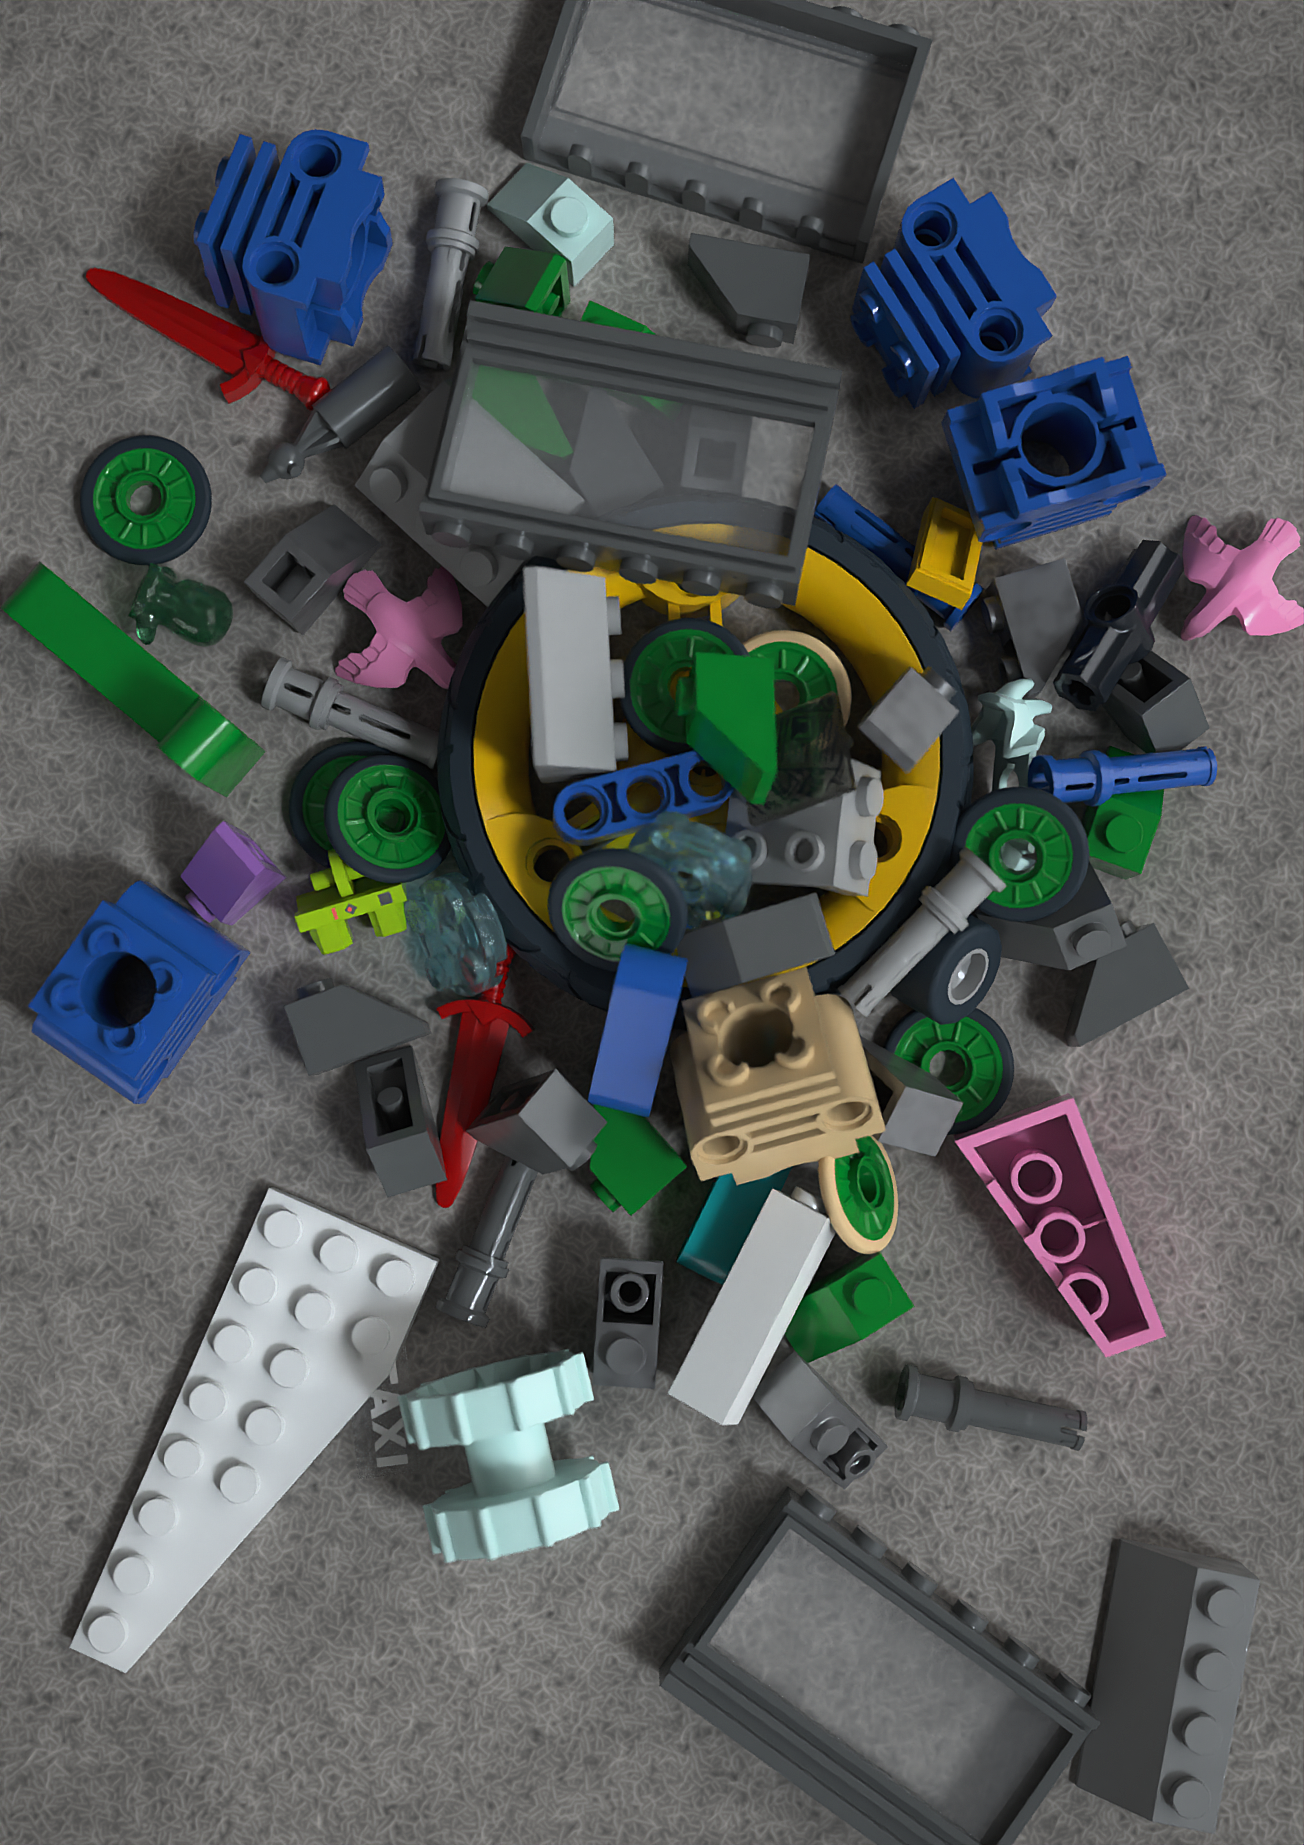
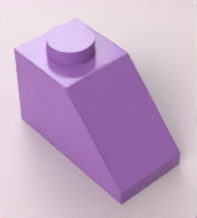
(229, 875)

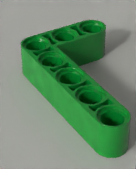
(133, 680)

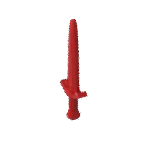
(208, 337)
(473, 1074)

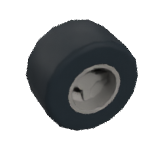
(953, 974)

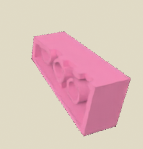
(1061, 1205)

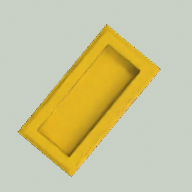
(945, 554)

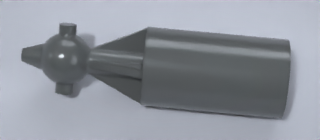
(346, 413)

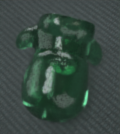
(186, 607)

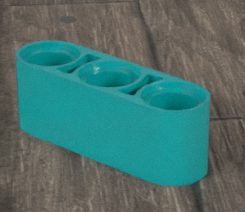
(725, 1224)

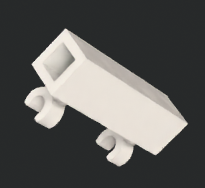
(755, 1306)

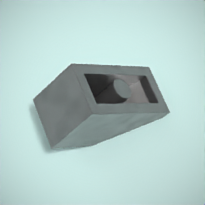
(910, 716)
(911, 1101)

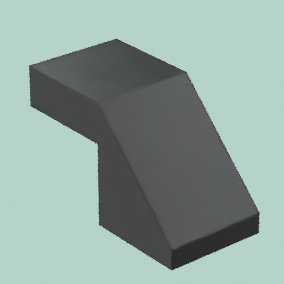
(755, 945)

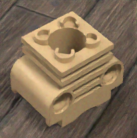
(772, 1078)

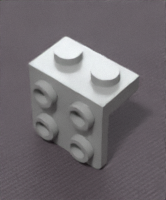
(817, 846)

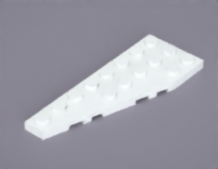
(277, 1377)

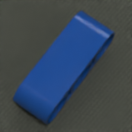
(616, 815)
(637, 1030)

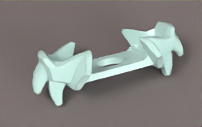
(1010, 726)

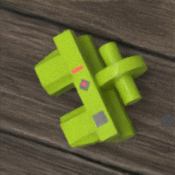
(347, 894)

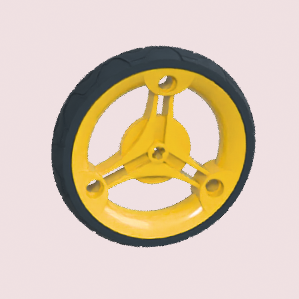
(489, 791)

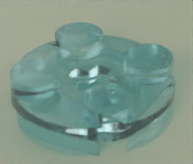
(715, 860)
(457, 935)

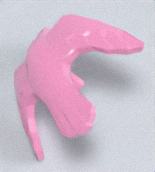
(1239, 580)
(406, 631)

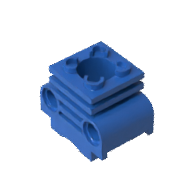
(296, 239)
(953, 300)
(1080, 411)
(192, 975)

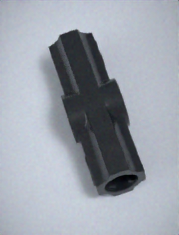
(1118, 625)

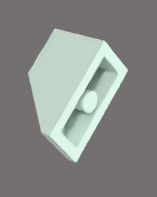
(555, 218)

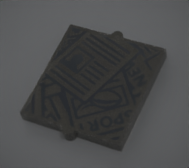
(810, 760)

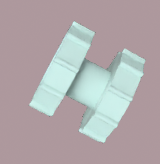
(516, 1489)

